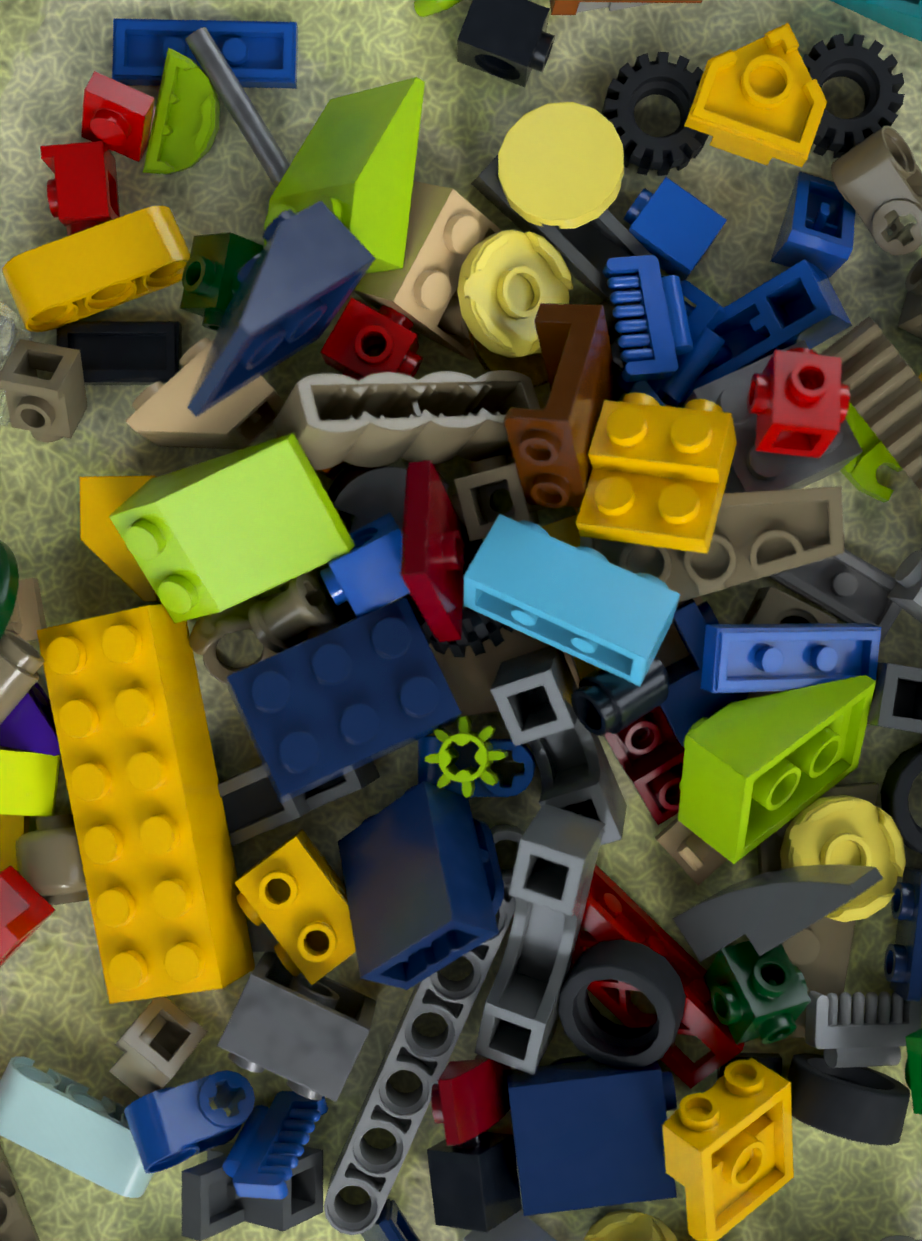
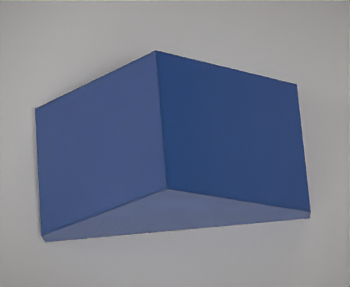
(816, 226)

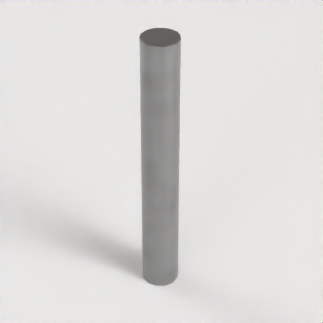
(238, 104)

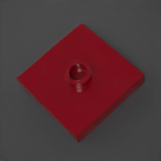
(433, 551)

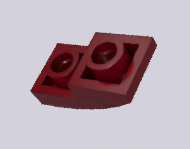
(651, 762)
(470, 1098)

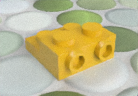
(657, 473)
(731, 1147)

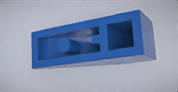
(773, 317)

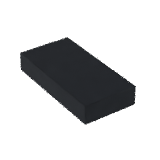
(125, 350)

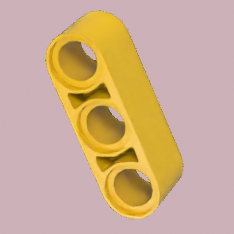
(97, 268)

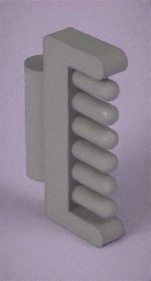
(860, 1036)

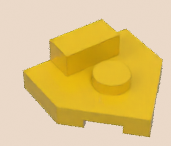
(760, 101)

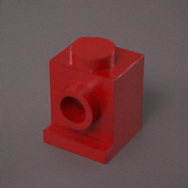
(83, 185)

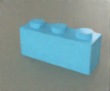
(570, 598)

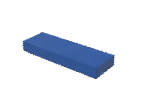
(257, 51)
(786, 655)

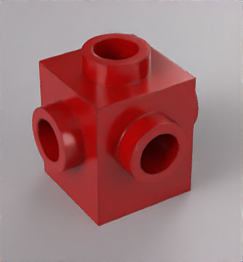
(364, 329)
(798, 402)

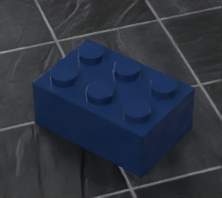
(342, 699)

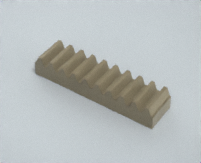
(883, 392)

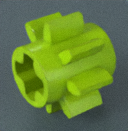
(449, 755)

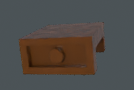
(555, 441)

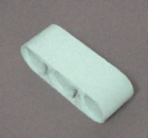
(70, 1127)

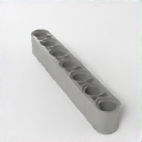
(426, 1057)

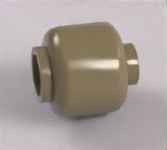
(52, 860)

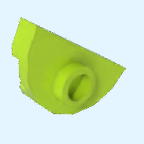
(183, 118)

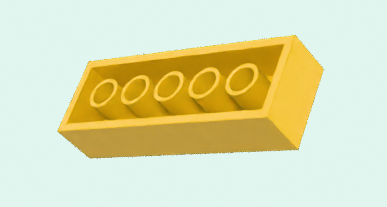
(146, 804)

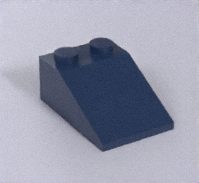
(282, 301)

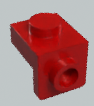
(117, 116)

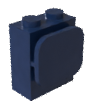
(420, 885)
(590, 1134)

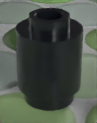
(613, 703)

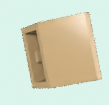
(437, 243)
(230, 424)

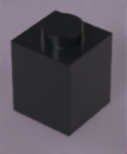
(475, 1182)

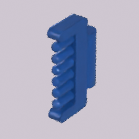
(661, 314)
(705, 346)
(270, 1145)

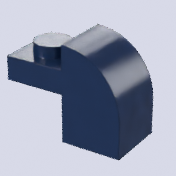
(685, 698)

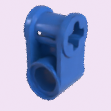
(432, 772)
(180, 1122)

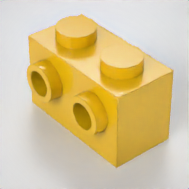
(301, 906)

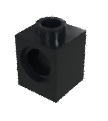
(505, 38)

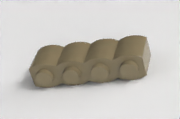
(403, 417)

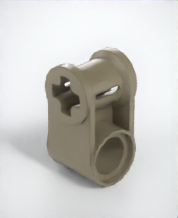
(881, 185)
(297, 612)

